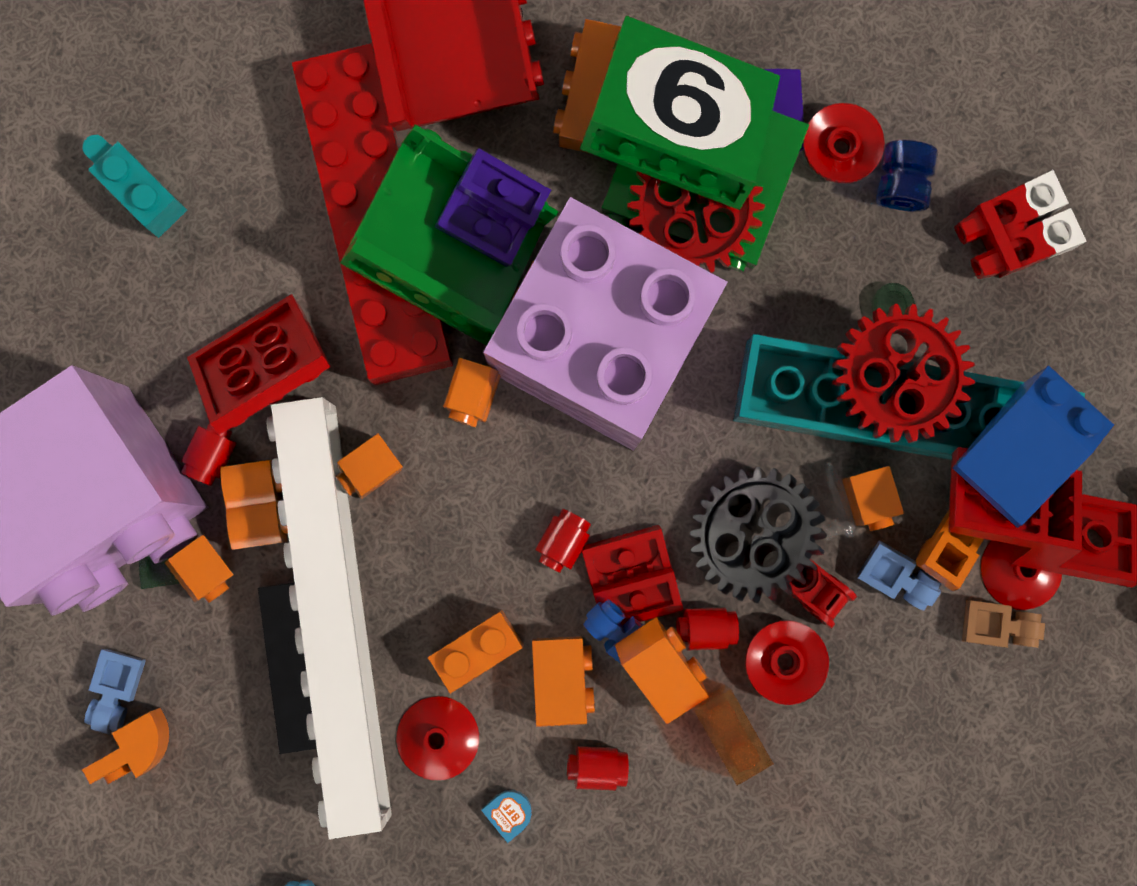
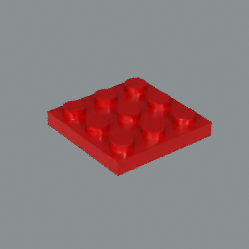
(257, 364)

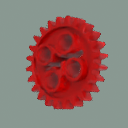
(658, 216)
(932, 397)

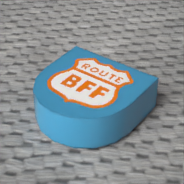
(508, 813)

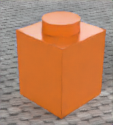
(367, 467)
(873, 498)
(200, 570)

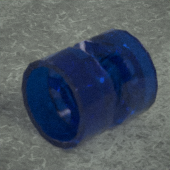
(906, 170)

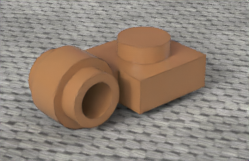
(993, 625)

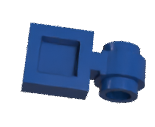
(605, 621)

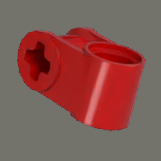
(822, 595)

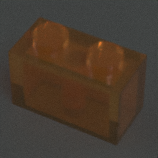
(732, 735)

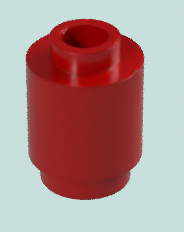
(207, 454)
(563, 541)
(708, 628)
(598, 768)

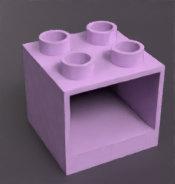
(602, 323)
(85, 493)

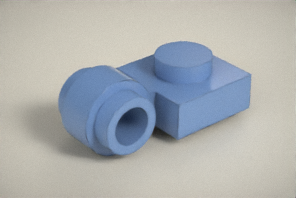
(891, 570)
(115, 678)

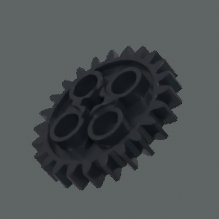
(792, 541)

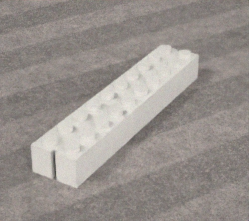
(330, 618)

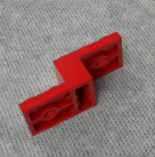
(1057, 532)

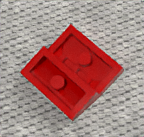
(634, 574)

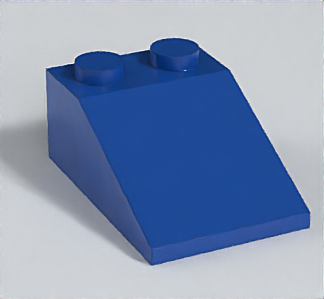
(1033, 445)

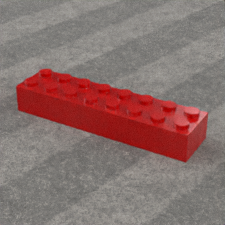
(352, 154)

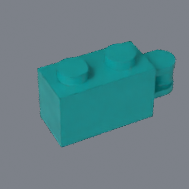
(132, 185)

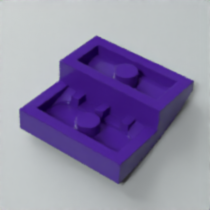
(492, 207)

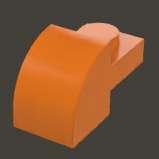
(948, 556)
(140, 746)

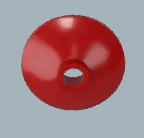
(854, 127)
(1008, 584)
(808, 665)
(444, 717)

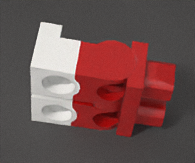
(1006, 228)

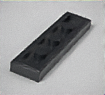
(285, 669)

